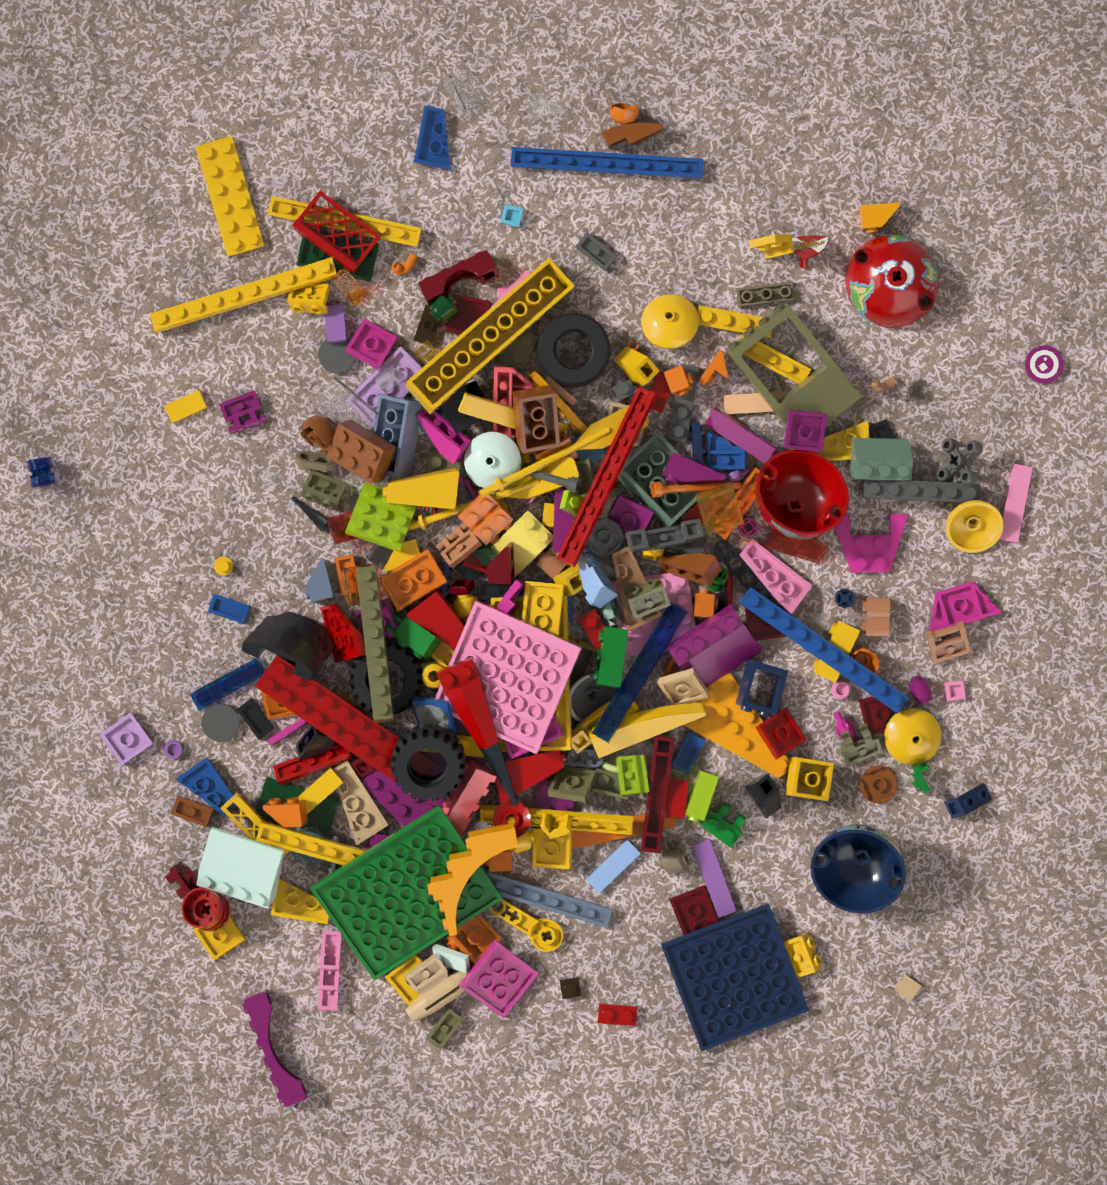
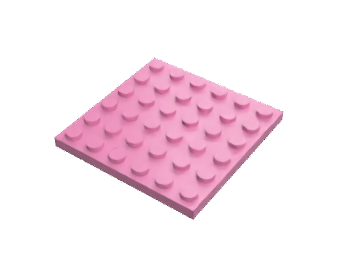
(520, 672)

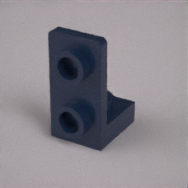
(968, 801)

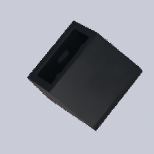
(450, 407)

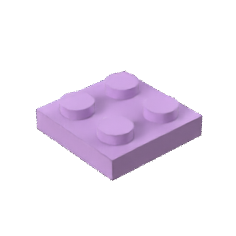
(126, 738)

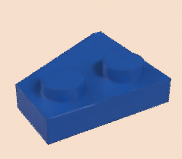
(724, 454)

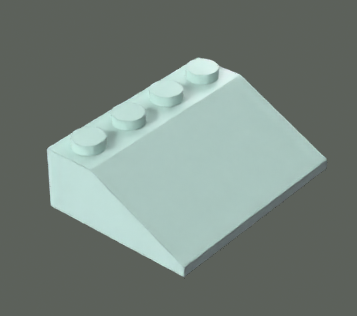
(240, 868)

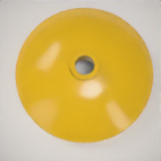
(670, 332)
(974, 535)
(902, 730)

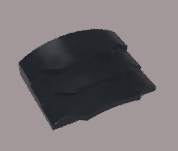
(292, 638)

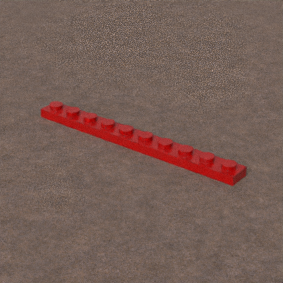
(606, 477)

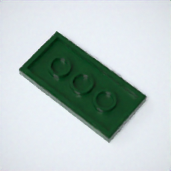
(310, 254)
(320, 817)

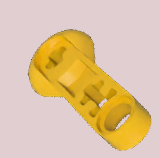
(533, 927)

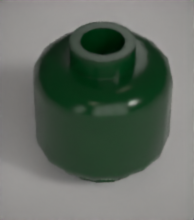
(444, 308)

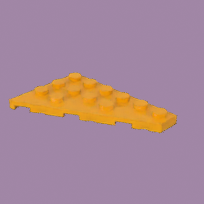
(734, 727)

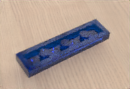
(227, 684)

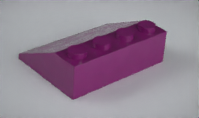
(715, 646)

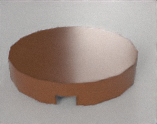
(874, 788)

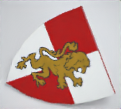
(808, 247)

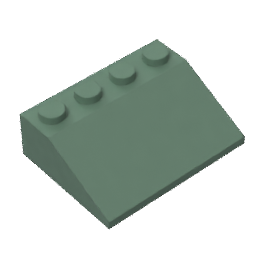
(647, 467)

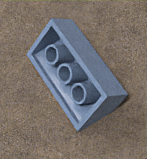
(400, 427)

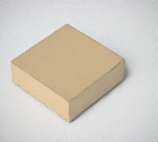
(908, 987)

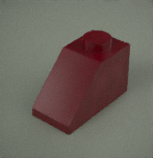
(502, 568)

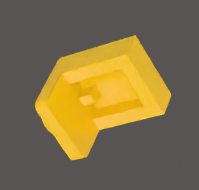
(556, 827)

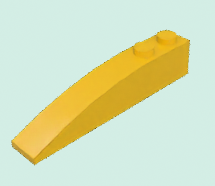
(647, 724)

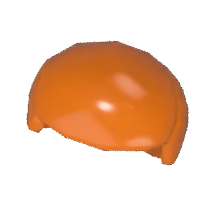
(623, 113)
(866, 655)

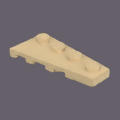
(361, 810)

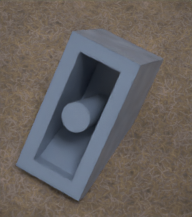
(319, 585)

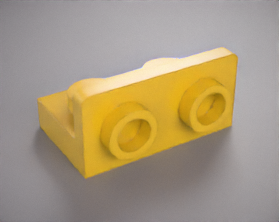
(773, 245)
(310, 299)
(803, 955)

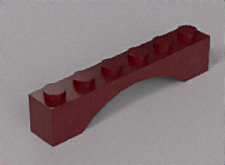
(657, 794)

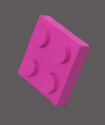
(371, 344)

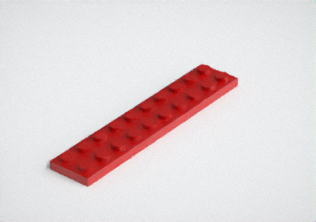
(335, 717)

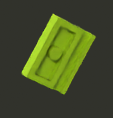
(632, 775)

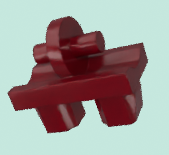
(185, 878)

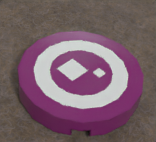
(1043, 364)

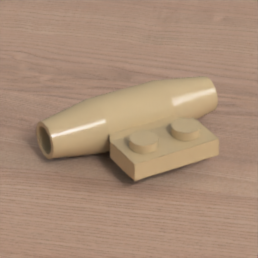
(434, 985)

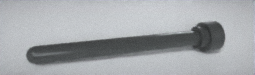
(572, 484)

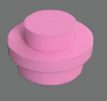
(841, 689)

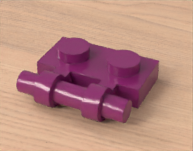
(241, 406)

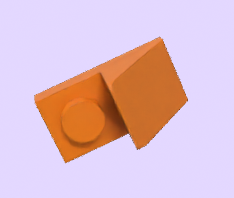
(717, 365)

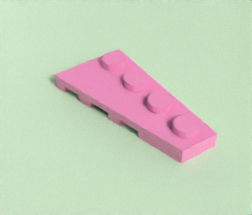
(777, 577)

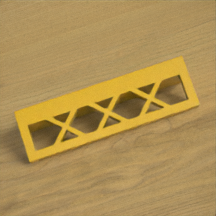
(249, 812)

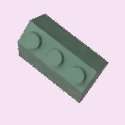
(881, 459)

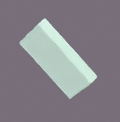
(452, 958)

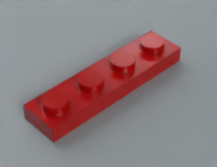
(296, 768)

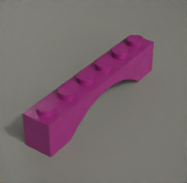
(289, 1085)

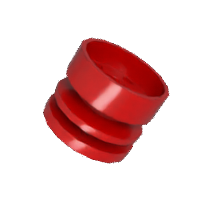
(196, 912)

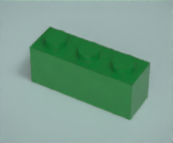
(610, 657)

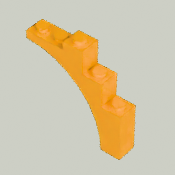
(482, 846)

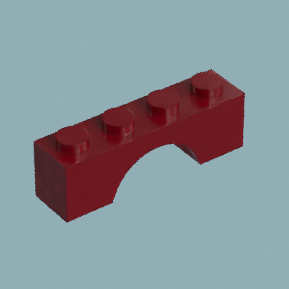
(478, 267)

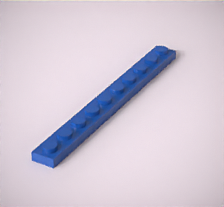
(607, 162)
(824, 650)

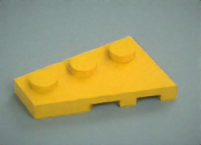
(839, 445)

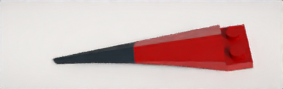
(467, 695)

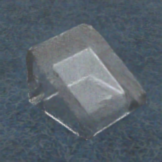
(575, 633)

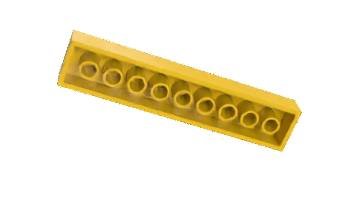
(489, 336)

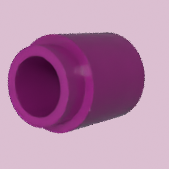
(920, 689)

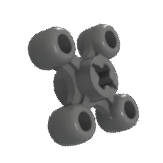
(959, 461)

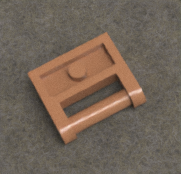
(950, 647)

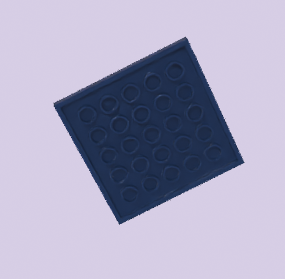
(734, 977)

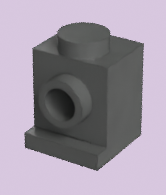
(623, 389)

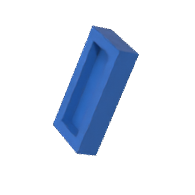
(229, 608)
(688, 753)

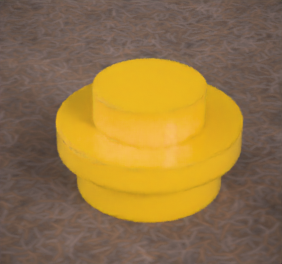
(223, 566)

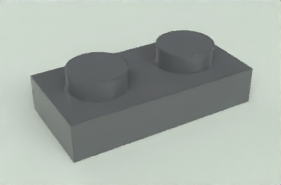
(595, 251)

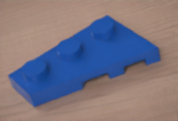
(432, 140)
(207, 784)

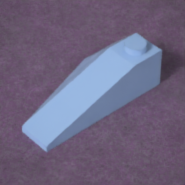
(594, 580)

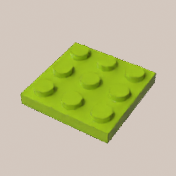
(380, 521)

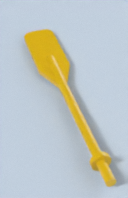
(596, 436)
(523, 488)

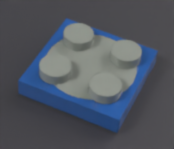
(434, 713)

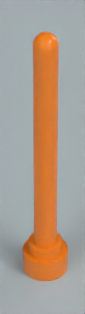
(659, 489)

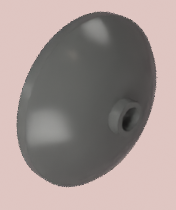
(583, 703)

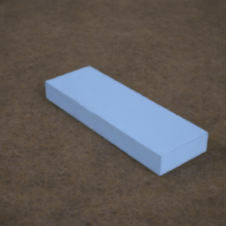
(613, 866)

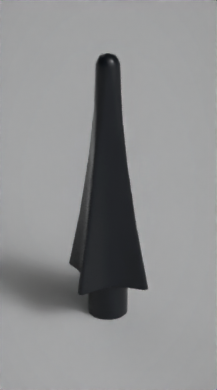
(318, 520)

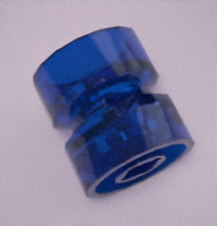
(41, 472)

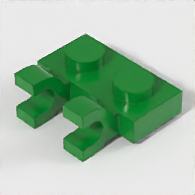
(721, 827)

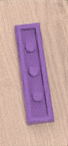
(714, 878)

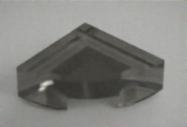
(915, 392)

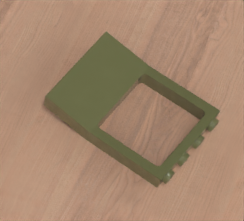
(823, 391)

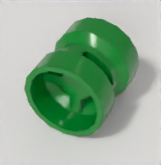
(719, 580)

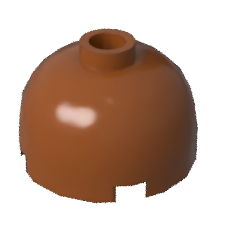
(318, 431)

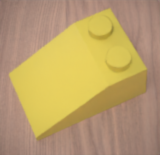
(529, 540)

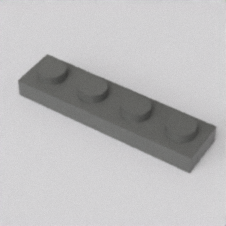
(682, 410)

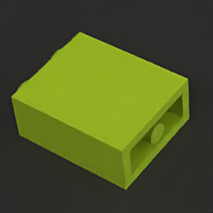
(701, 796)

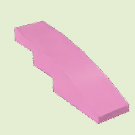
(329, 971)

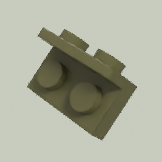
(323, 490)
(647, 598)
(607, 784)

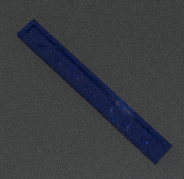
(639, 672)

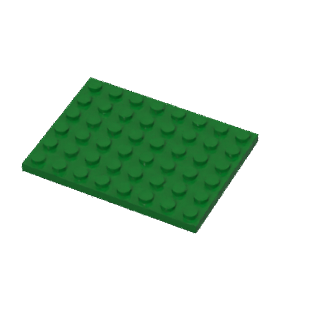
(384, 896)

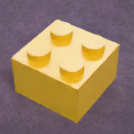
(809, 778)

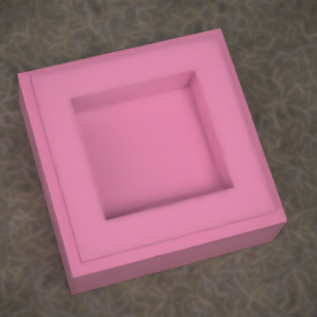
(955, 690)

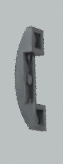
(664, 537)

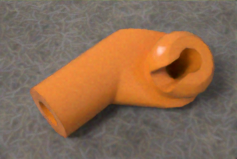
(405, 267)

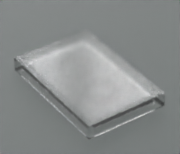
(343, 404)

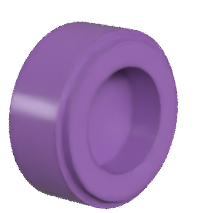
(173, 749)

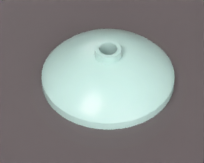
(501, 449)

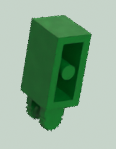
(415, 637)

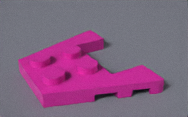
(871, 552)

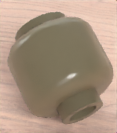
(674, 860)

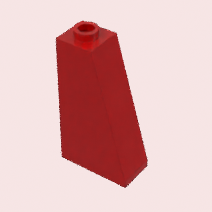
(438, 618)
(530, 770)

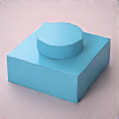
(512, 216)

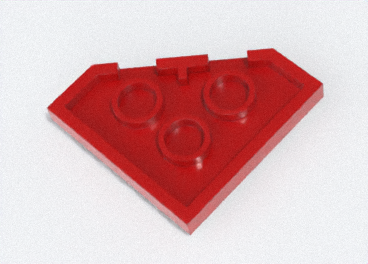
(342, 634)

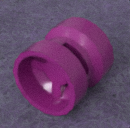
(745, 528)

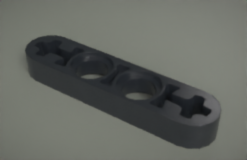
(744, 568)

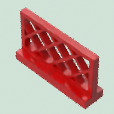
(324, 243)

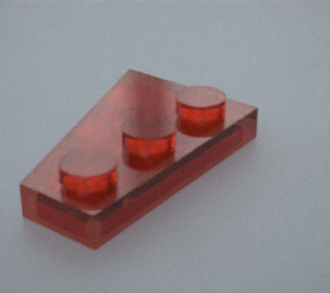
(806, 549)

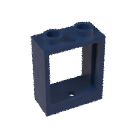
(746, 683)

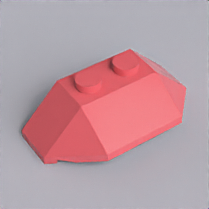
(505, 381)

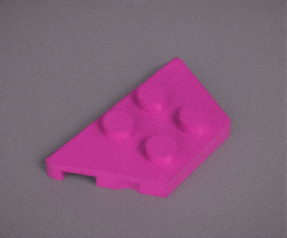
(958, 604)

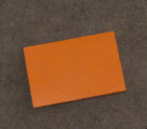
(413, 580)

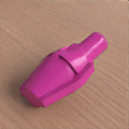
(843, 725)

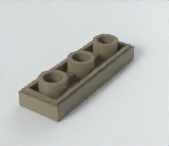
(777, 294)

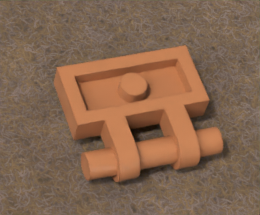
(459, 549)

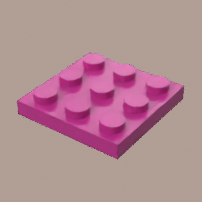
(499, 979)

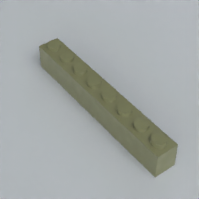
(375, 644)

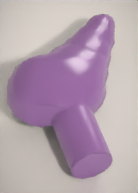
(739, 474)

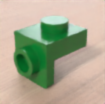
(919, 782)

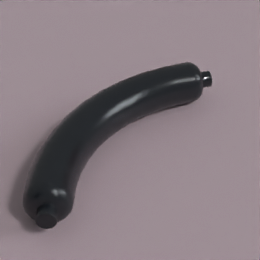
(723, 598)

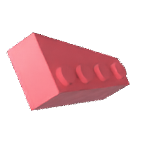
(468, 794)

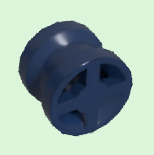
(846, 600)

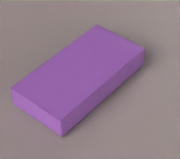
(335, 324)

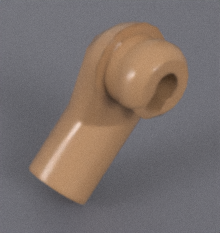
(884, 386)

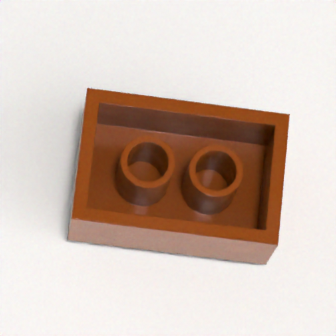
(536, 419)
(361, 451)

